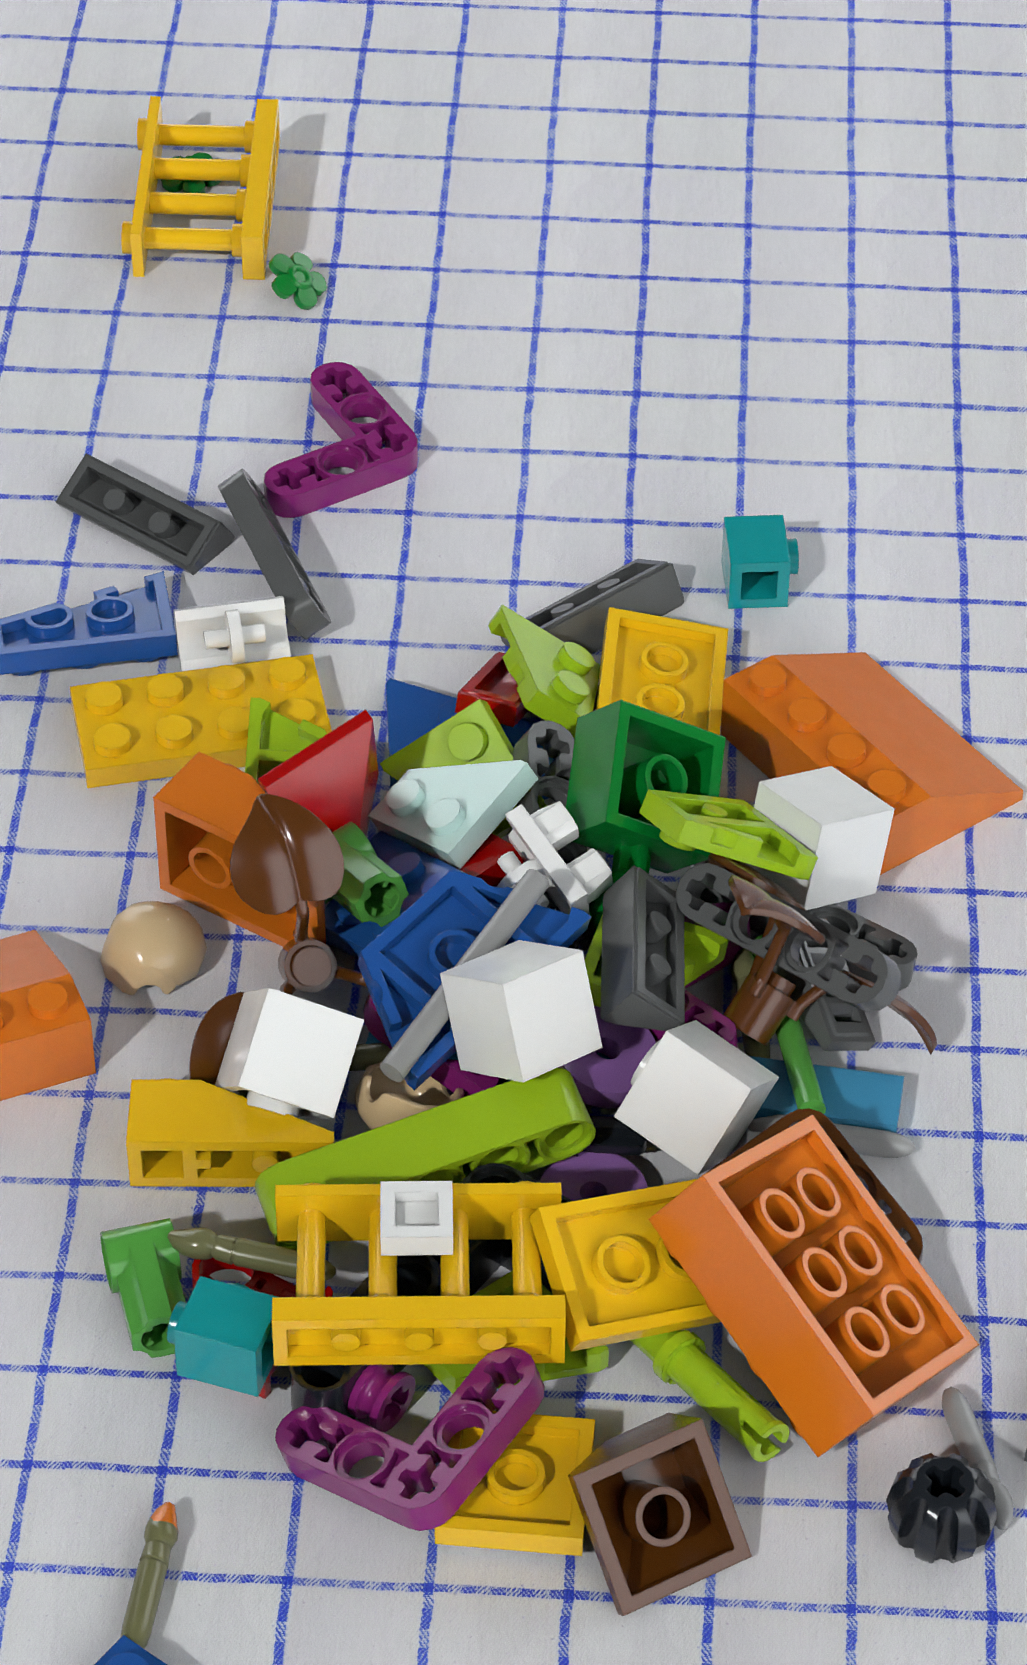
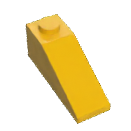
(208, 1136)

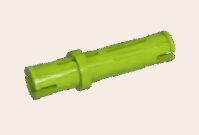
(682, 1360)

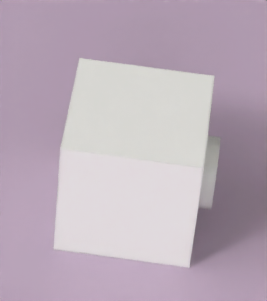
(837, 824)
(521, 1010)
(289, 1054)
(695, 1096)

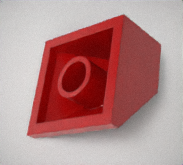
(332, 775)

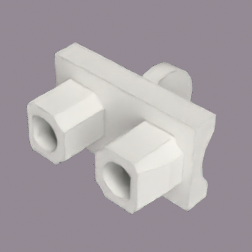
(231, 633)
(537, 841)

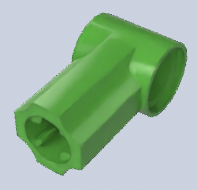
(368, 885)
(147, 1278)

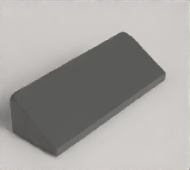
(144, 515)
(637, 587)
(642, 954)

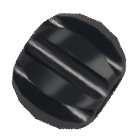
(941, 1508)

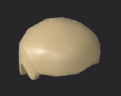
(153, 946)
(386, 1101)

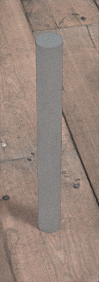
(492, 937)

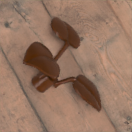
(278, 863)
(765, 995)

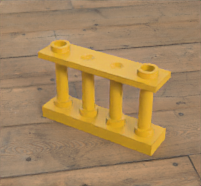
(249, 205)
(413, 1328)

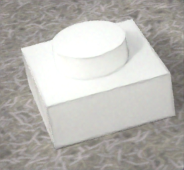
(416, 1218)

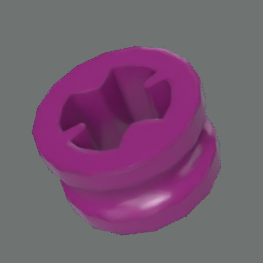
(381, 1396)

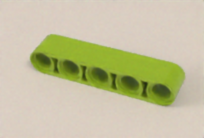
(505, 1124)

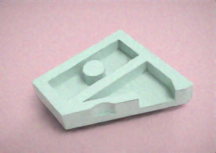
(452, 807)

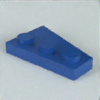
(107, 630)

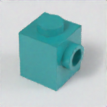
(757, 561)
(224, 1336)

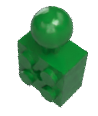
(614, 763)

